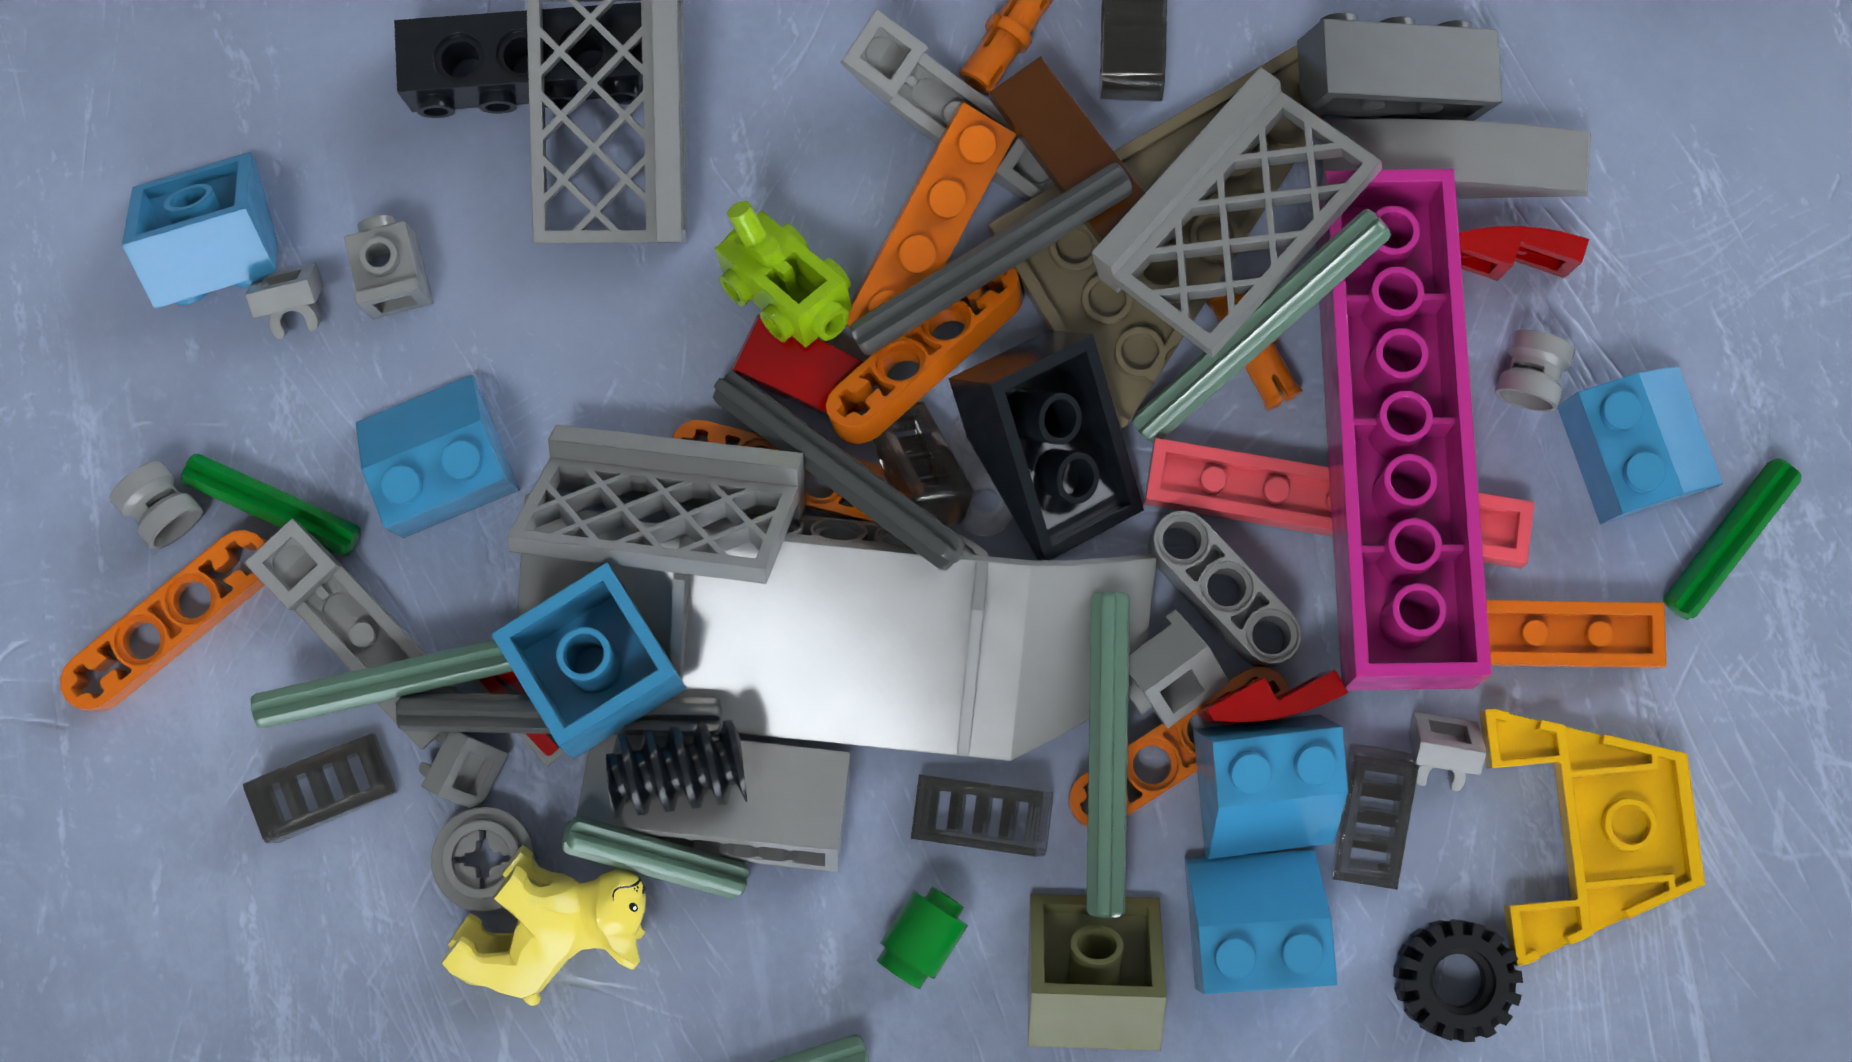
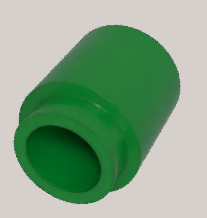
(922, 936)

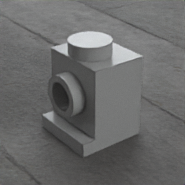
(400, 282)
(1174, 672)

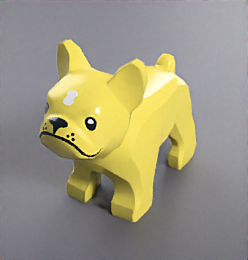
(553, 924)

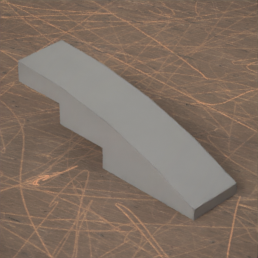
(1485, 156)

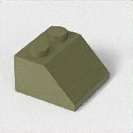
(1095, 976)

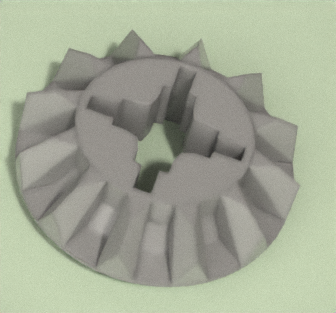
(462, 836)

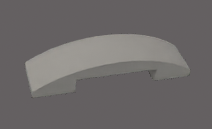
(926, 95)
(336, 608)

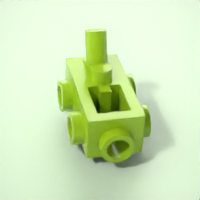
(782, 277)

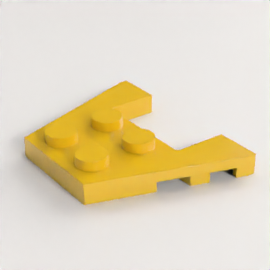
(1622, 822)

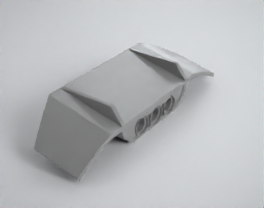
(874, 640)

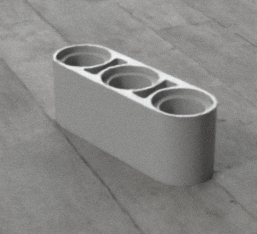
(1255, 599)

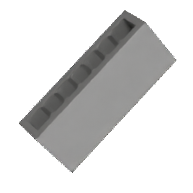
(789, 818)

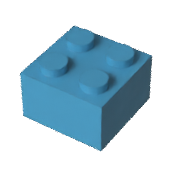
(588, 661)

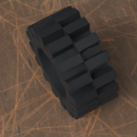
(1497, 980)

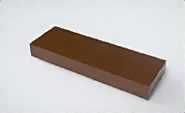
(1060, 136)

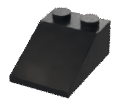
(1050, 439)

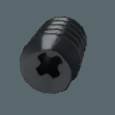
(675, 769)

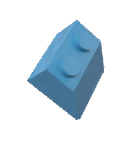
(200, 231)
(1638, 443)
(433, 458)
(1270, 784)
(1259, 922)

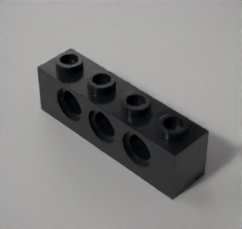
(434, 46)

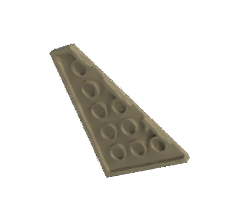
(1128, 335)

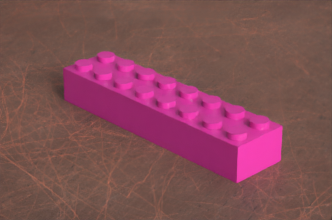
(1404, 447)

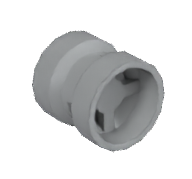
(1535, 370)
(156, 505)

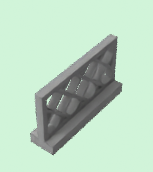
(662, 132)
(1195, 177)
(659, 477)

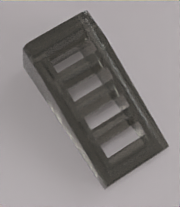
(948, 491)
(1402, 794)
(268, 811)
(1037, 821)

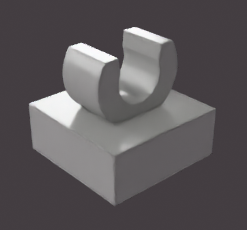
(287, 291)
(1446, 745)
(463, 769)

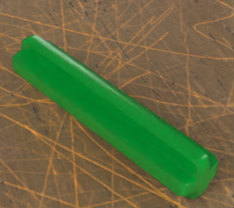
(269, 503)
(1732, 538)

